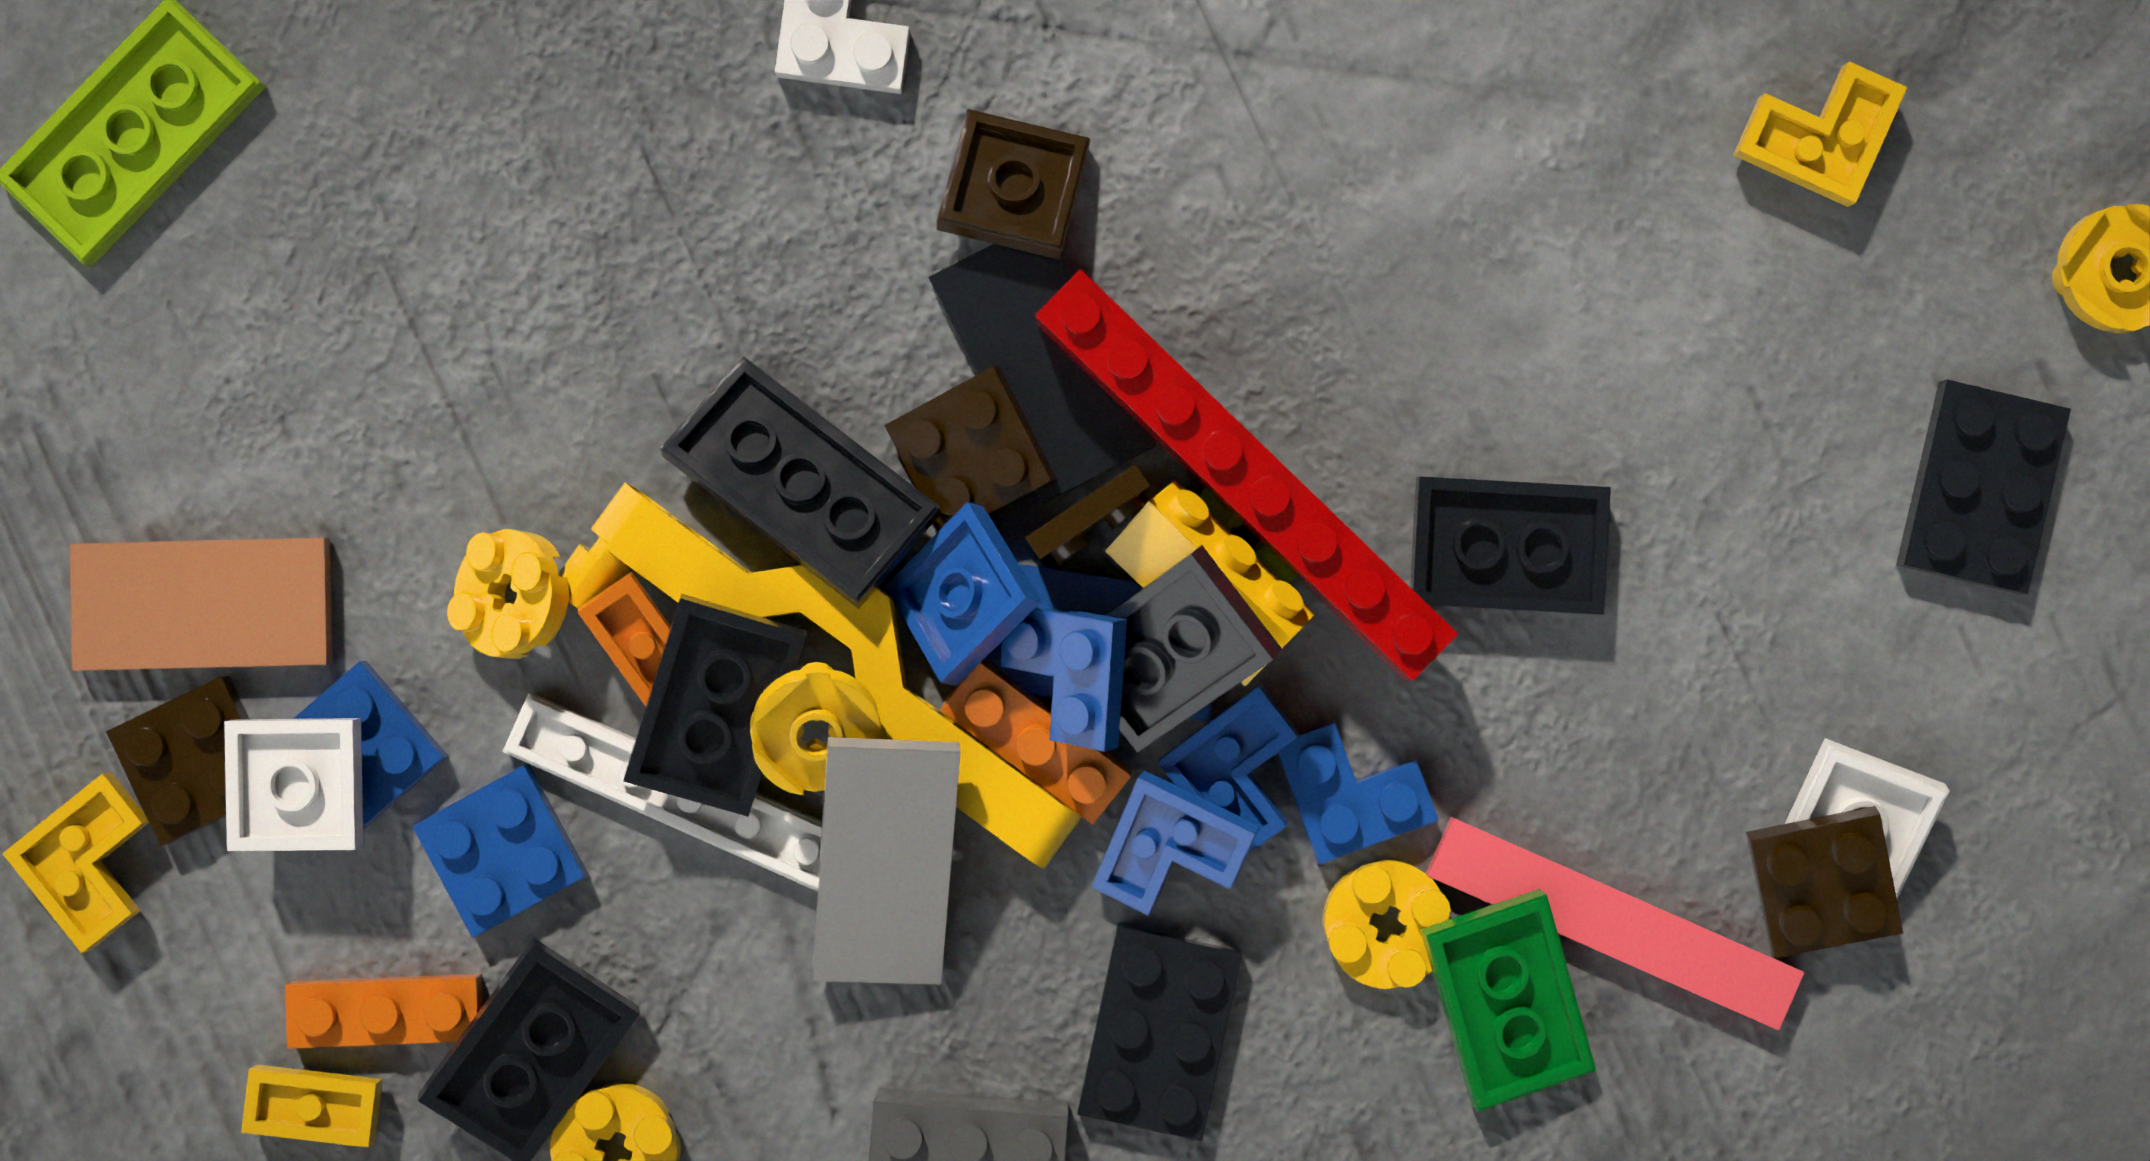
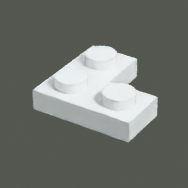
(830, 48)

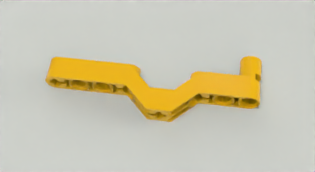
(679, 560)

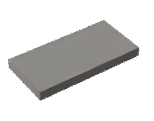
(885, 860)

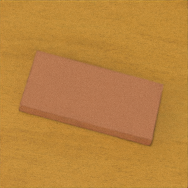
(201, 604)

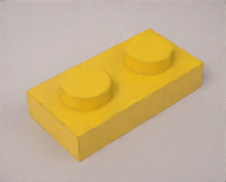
(311, 1105)

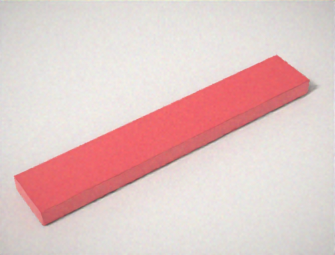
(1619, 924)

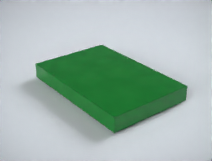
(1508, 999)

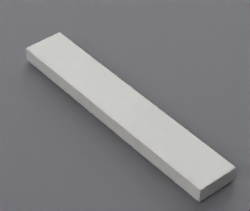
(597, 759)

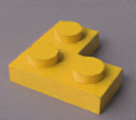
(1826, 151)
(65, 864)

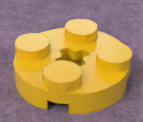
(2085, 271)
(480, 590)
(805, 696)
(1352, 938)
(614, 1109)

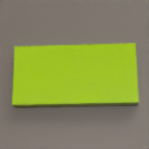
(129, 131)

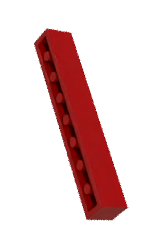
(1244, 477)

